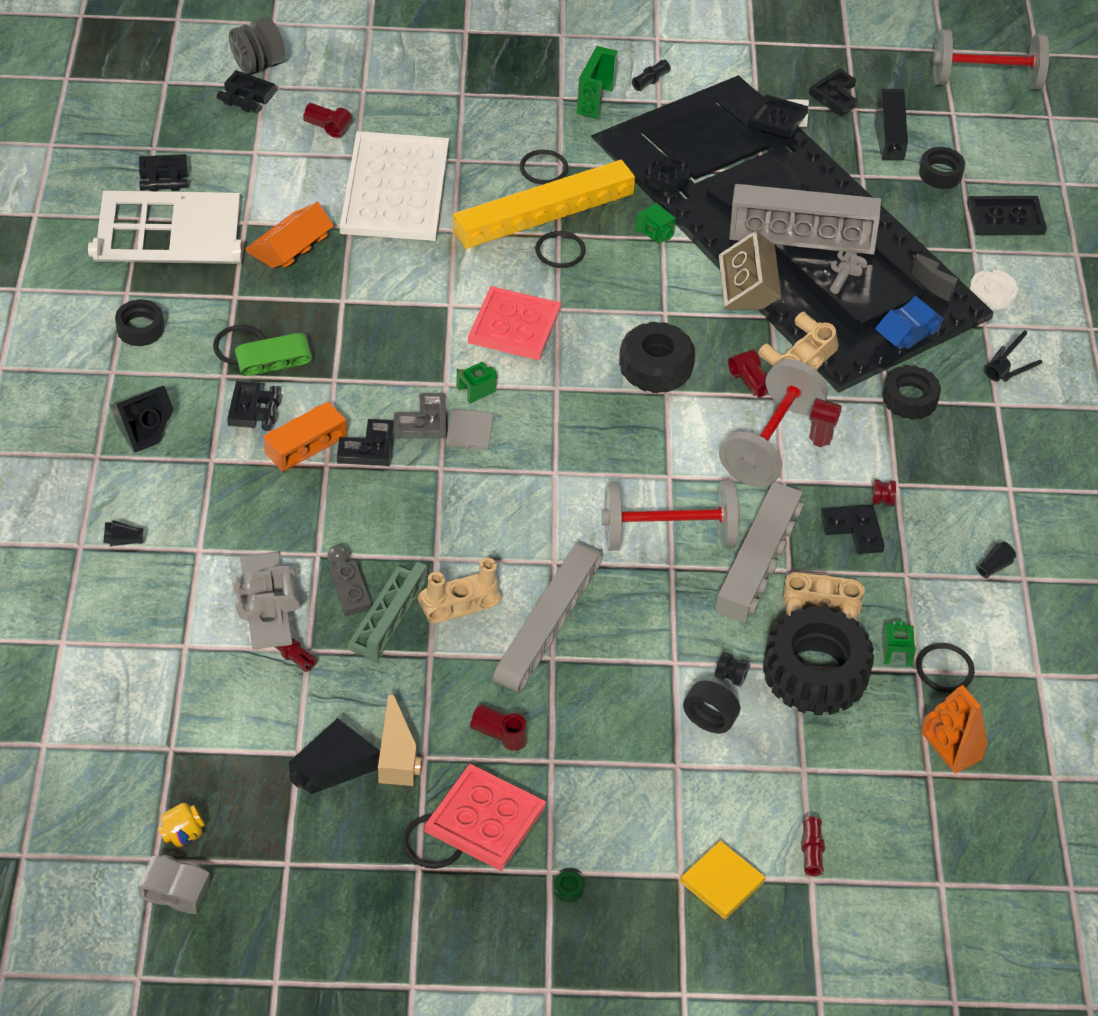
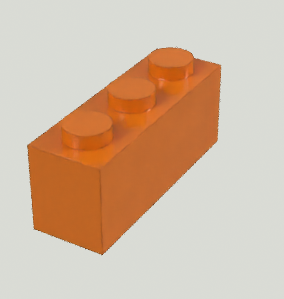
(305, 436)

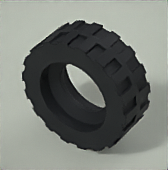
(917, 378)

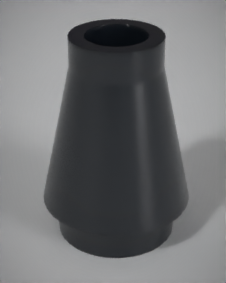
(119, 533)
(998, 558)

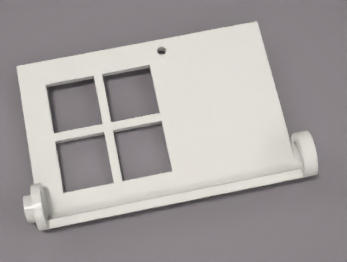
(200, 229)

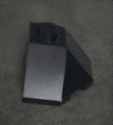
(143, 417)

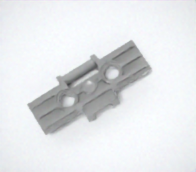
(256, 599)

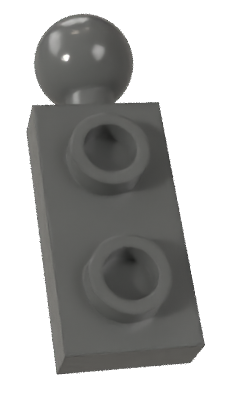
(347, 582)

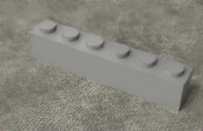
(759, 553)

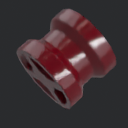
(883, 492)

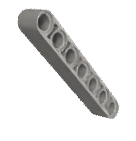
(547, 618)

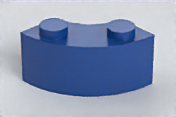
(910, 324)

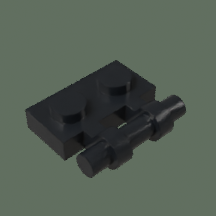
(248, 86)
(163, 167)
(245, 405)

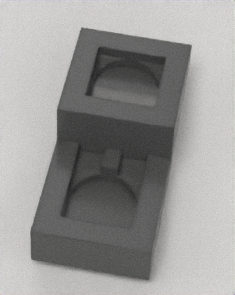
(935, 280)

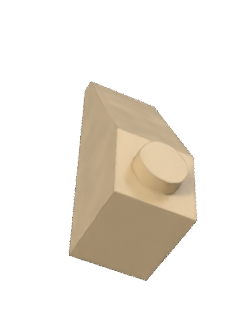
(398, 749)

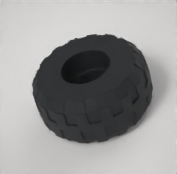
(656, 357)

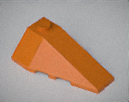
(957, 730)

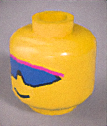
(181, 824)

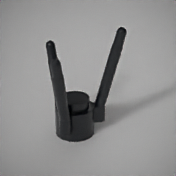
(1000, 366)

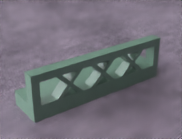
(393, 615)

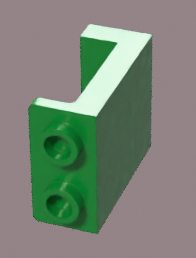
(597, 75)

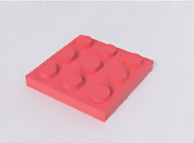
(514, 323)
(485, 817)

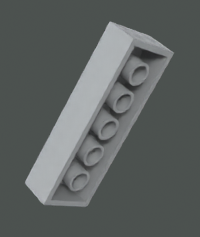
(806, 218)

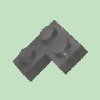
(424, 424)

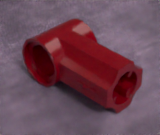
(332, 121)
(748, 368)
(824, 420)
(501, 726)

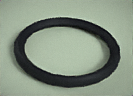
(543, 151)
(560, 265)
(228, 329)
(944, 646)
(413, 858)

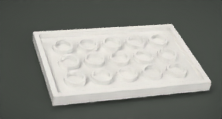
(395, 186)

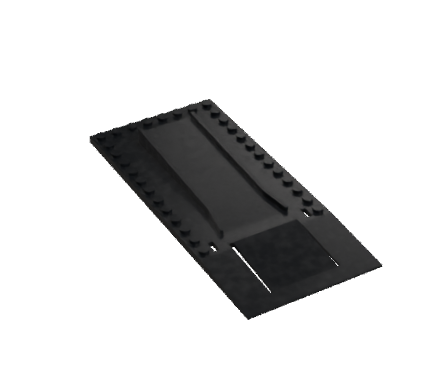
(717, 136)

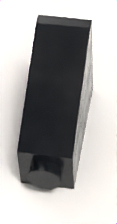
(892, 124)
(332, 759)

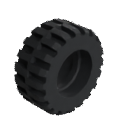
(812, 688)

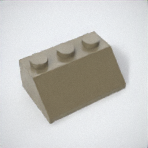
(750, 273)

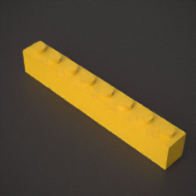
(543, 204)

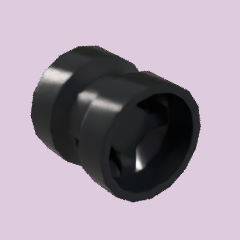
(732, 669)

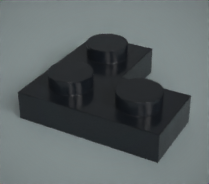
(833, 92)
(371, 450)
(858, 521)

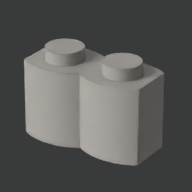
(174, 884)

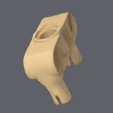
(811, 348)
(821, 591)
(460, 596)

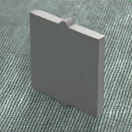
(469, 429)

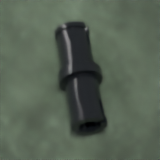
(651, 75)

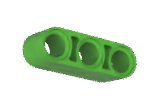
(273, 354)

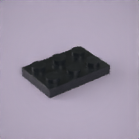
(1006, 215)

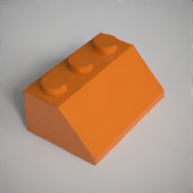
(291, 236)

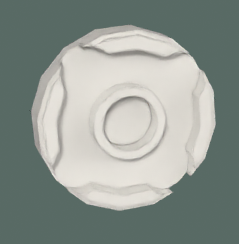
(994, 288)

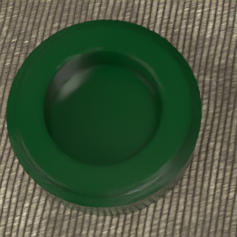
(569, 886)

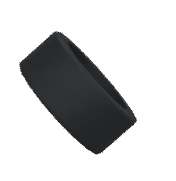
(938, 178)
(136, 309)
(718, 697)

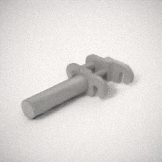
(852, 266)

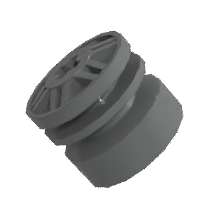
(256, 45)

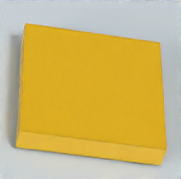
(722, 880)

